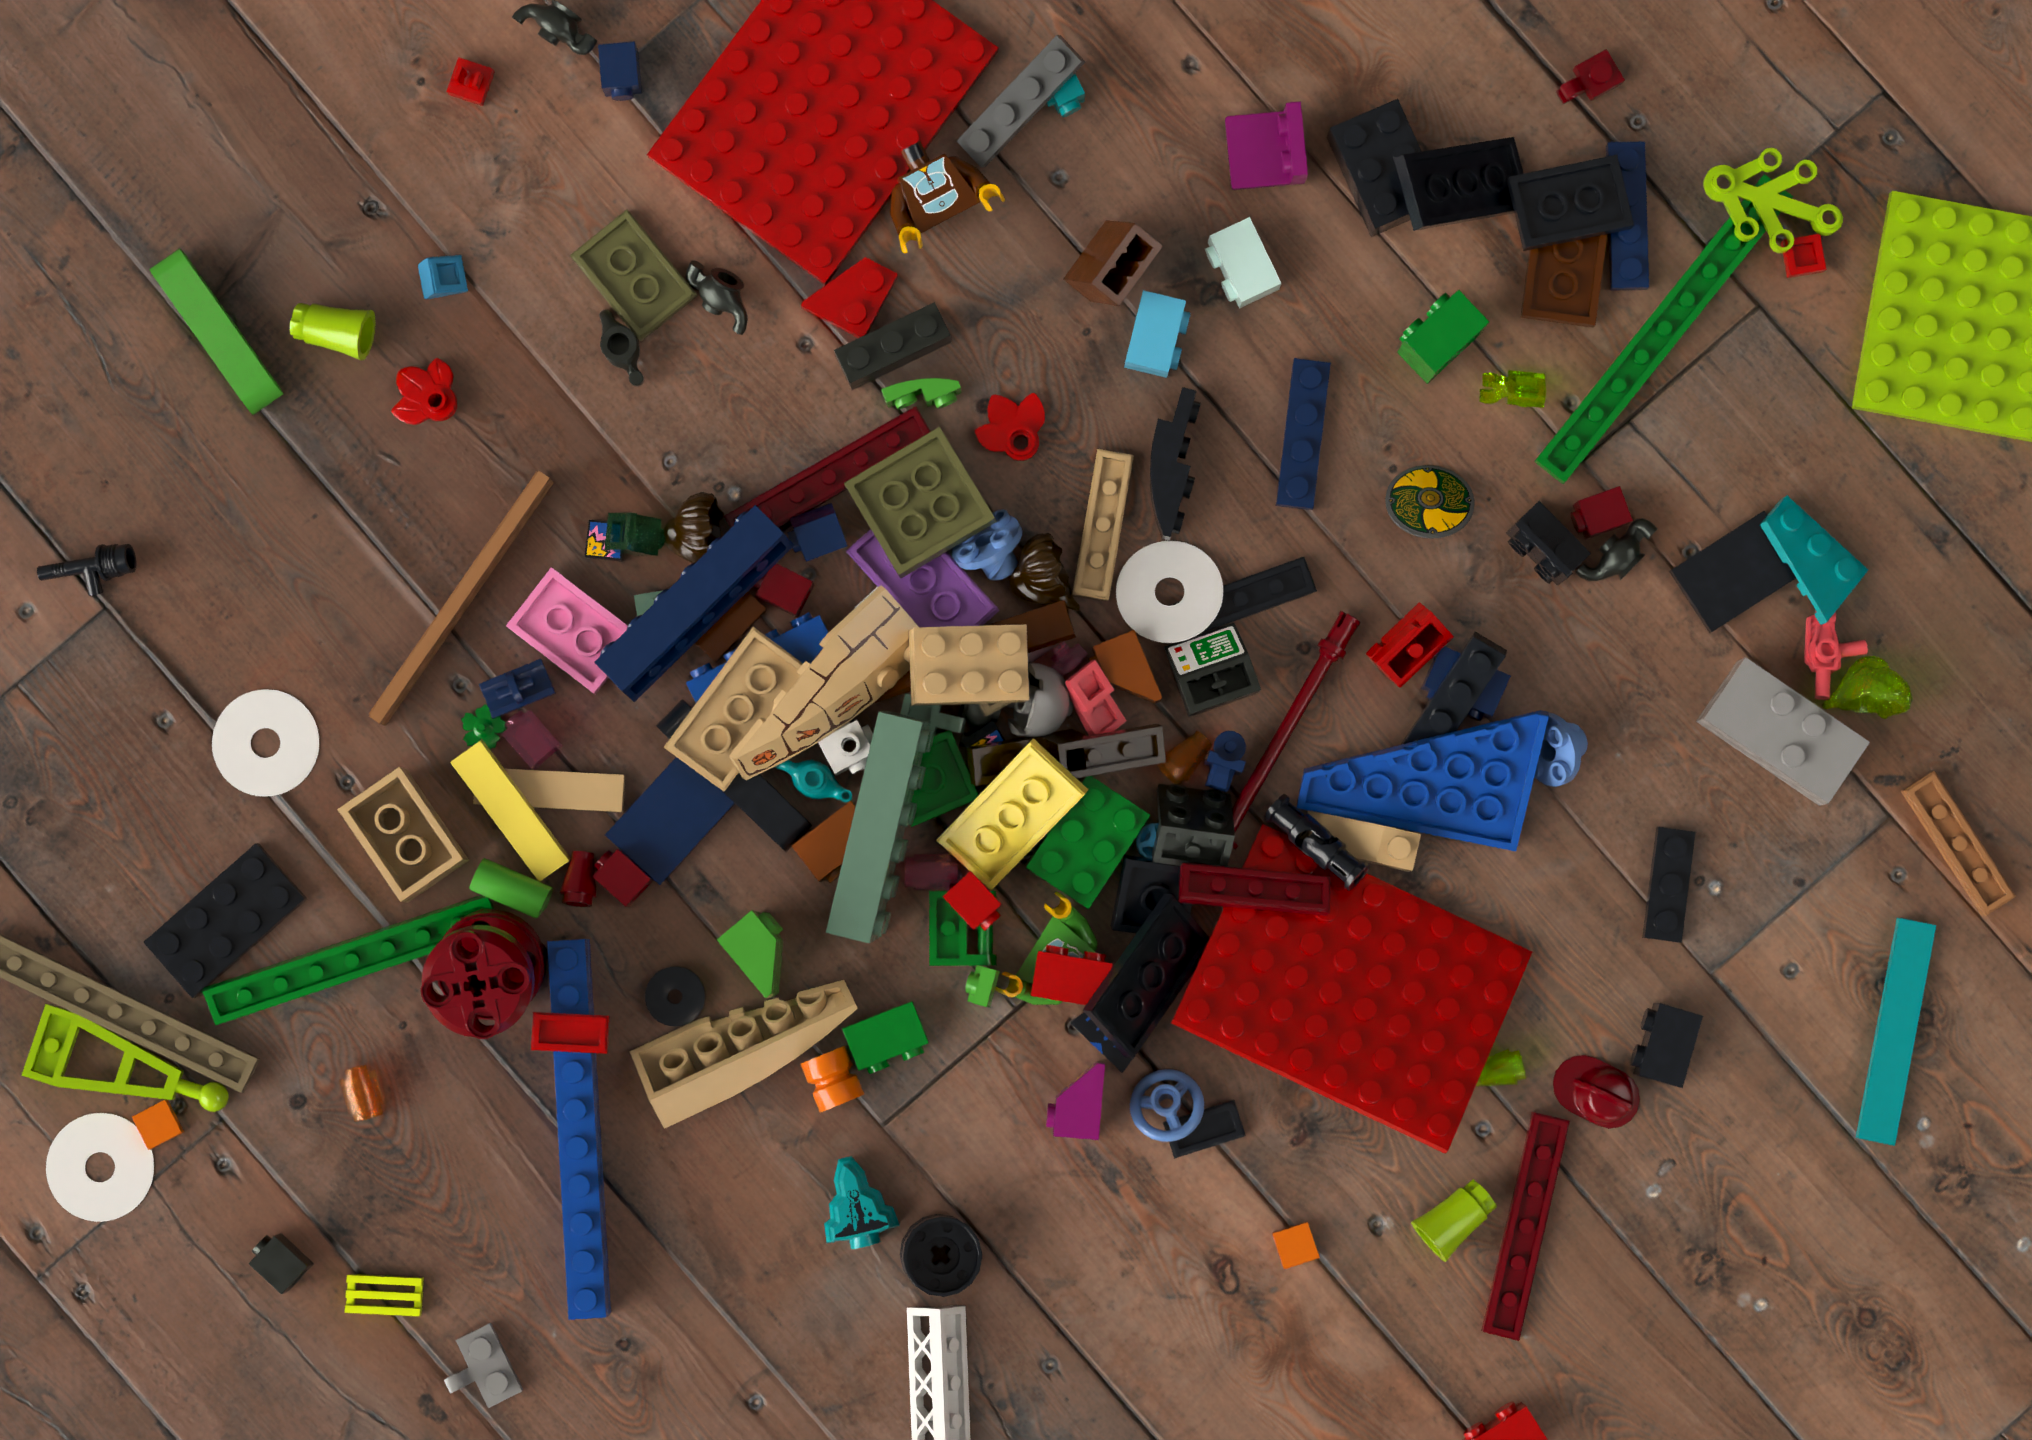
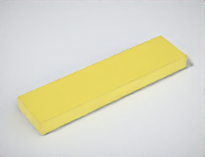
(510, 810)

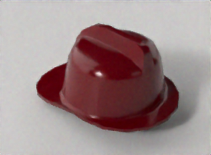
(1596, 1091)

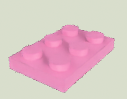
(567, 628)

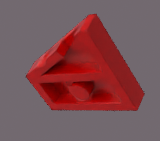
(853, 297)

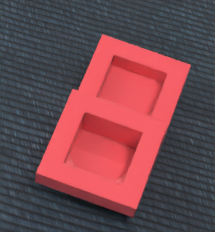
(1092, 700)

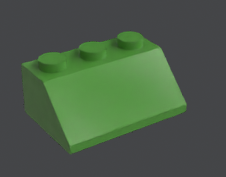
(756, 950)

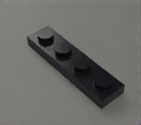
(1458, 689)

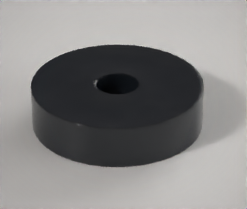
(692, 996)

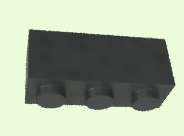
(893, 346)

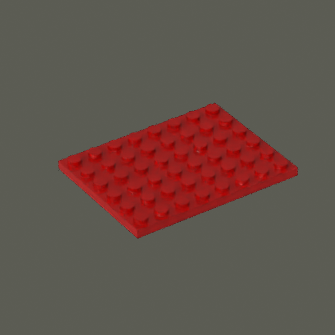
(811, 116)
(1364, 1005)

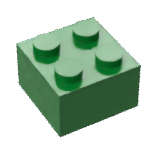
(1441, 337)

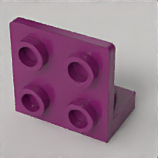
(1267, 148)

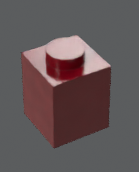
(1601, 513)
(784, 589)
(621, 876)

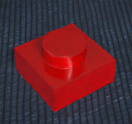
(1804, 256)

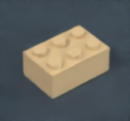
(968, 665)
(403, 834)

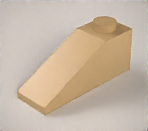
(1372, 841)

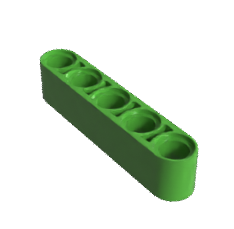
(216, 331)

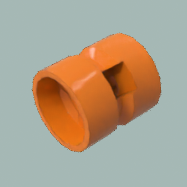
(832, 1079)

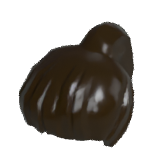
(694, 527)
(1041, 574)

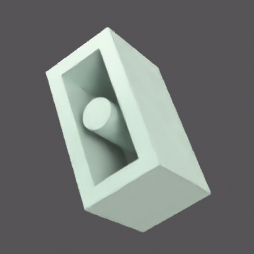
(1243, 263)

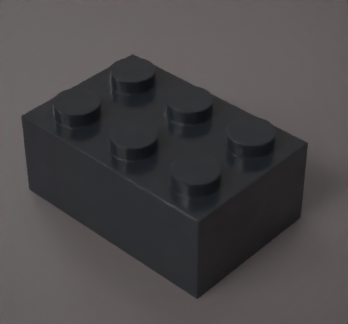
(1366, 157)

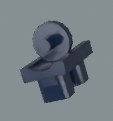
(517, 688)
(1225, 760)

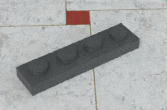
(1021, 101)

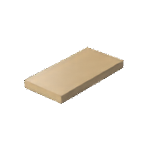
(732, 706)

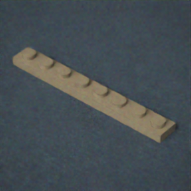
(126, 1015)

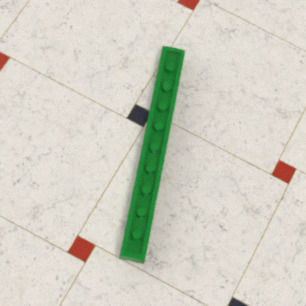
(1650, 345)

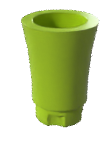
(334, 328)
(1454, 1219)

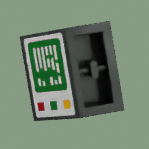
(1212, 669)

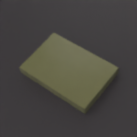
(633, 275)

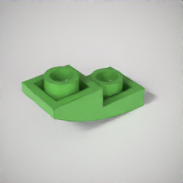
(934, 390)
(982, 985)

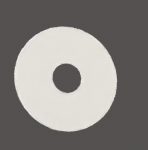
(1169, 560)
(297, 742)
(68, 1175)

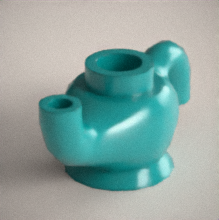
(815, 780)

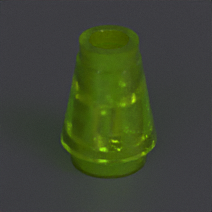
(1503, 1069)

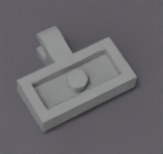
(486, 1366)

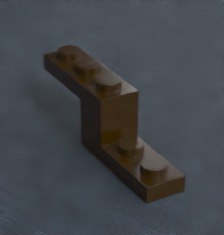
(1075, 751)

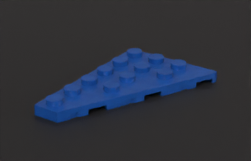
(1449, 785)

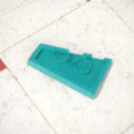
(1817, 559)

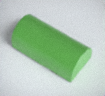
(511, 888)

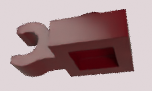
(1594, 78)

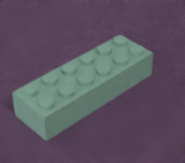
(879, 827)

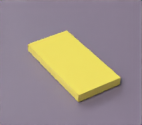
(1012, 814)

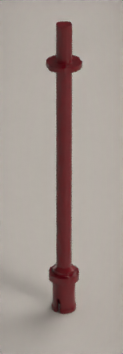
(1330, 651)

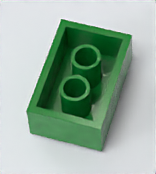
(1088, 843)

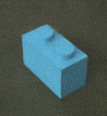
(1155, 334)

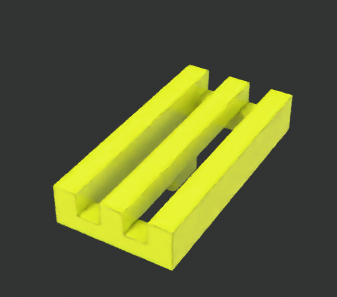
(352, 1293)

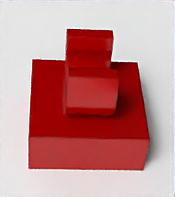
(470, 81)

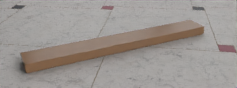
(461, 598)

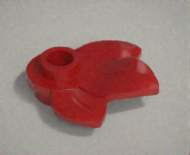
(421, 391)
(1012, 421)

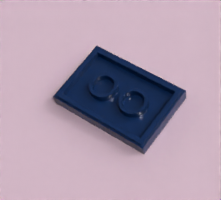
(669, 820)

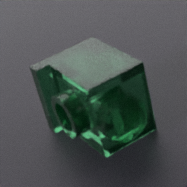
(641, 536)

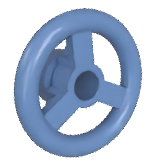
(1163, 1092)

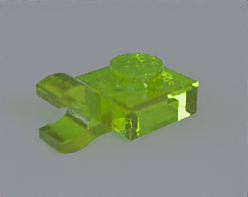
(1519, 388)

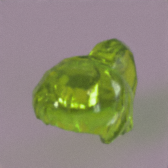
(1871, 688)

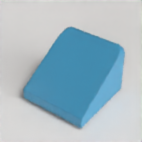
(442, 276)

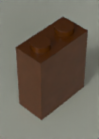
(1112, 262)

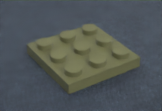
(920, 502)

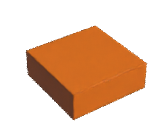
(158, 1124)
(1295, 1245)

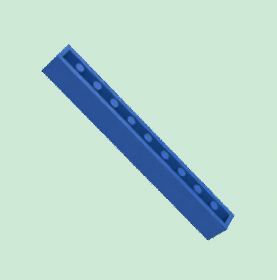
(579, 1140)

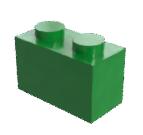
(885, 1037)

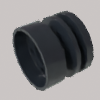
(962, 1252)

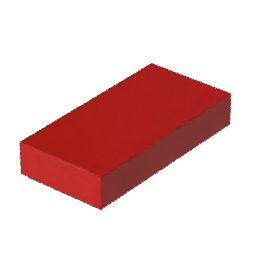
(570, 1032)

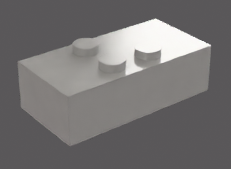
(1783, 731)

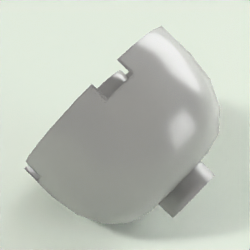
(1046, 706)

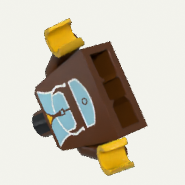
(935, 192)

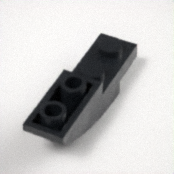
(1167, 477)

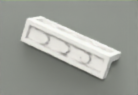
(948, 1375)

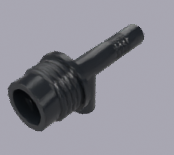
(108, 562)

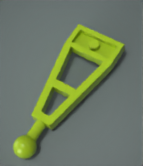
(55, 1044)

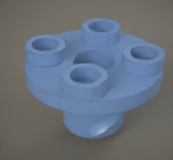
(991, 548)
(1560, 752)

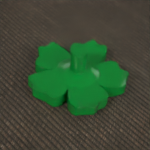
(482, 727)

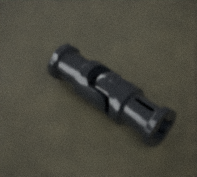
(1320, 845)

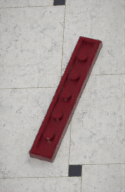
(828, 476)
(1525, 1226)

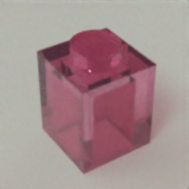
(531, 738)

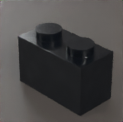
(1666, 1044)

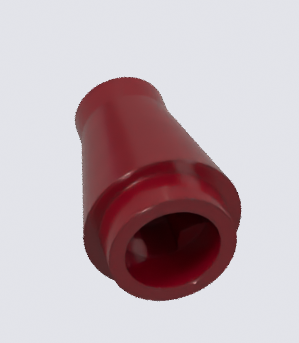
(579, 885)

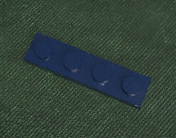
(1630, 247)
(1303, 434)

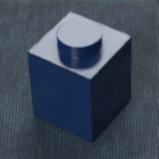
(620, 70)
(817, 532)

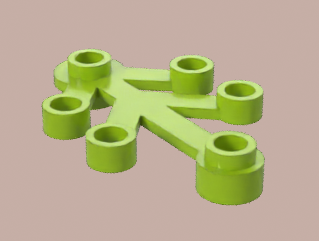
(1767, 199)

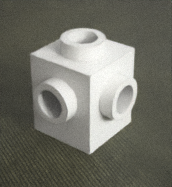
(834, 748)

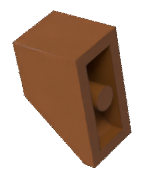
(1127, 666)
(826, 844)

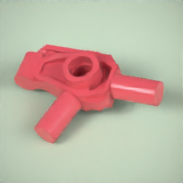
(1824, 652)

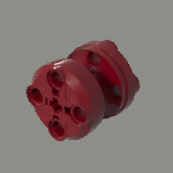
(484, 973)

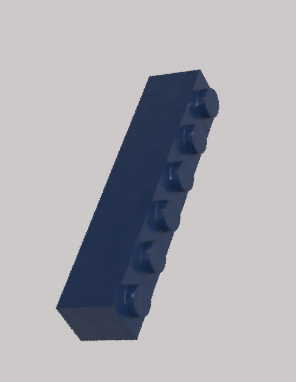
(693, 603)

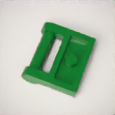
(949, 936)

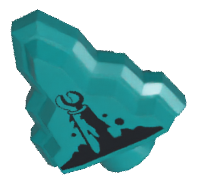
(857, 1209)

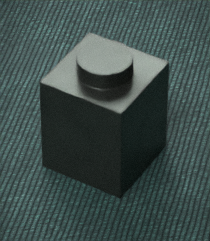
(280, 1262)

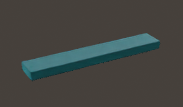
(1895, 1031)

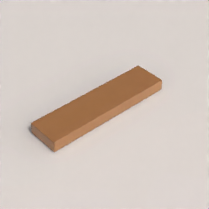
(1958, 843)

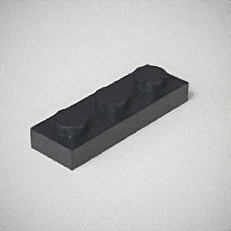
(1668, 884)

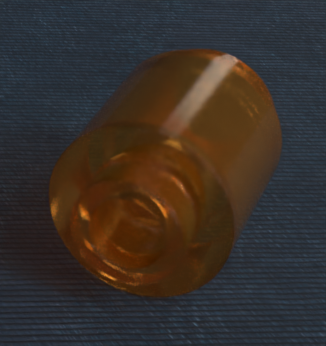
(362, 1093)

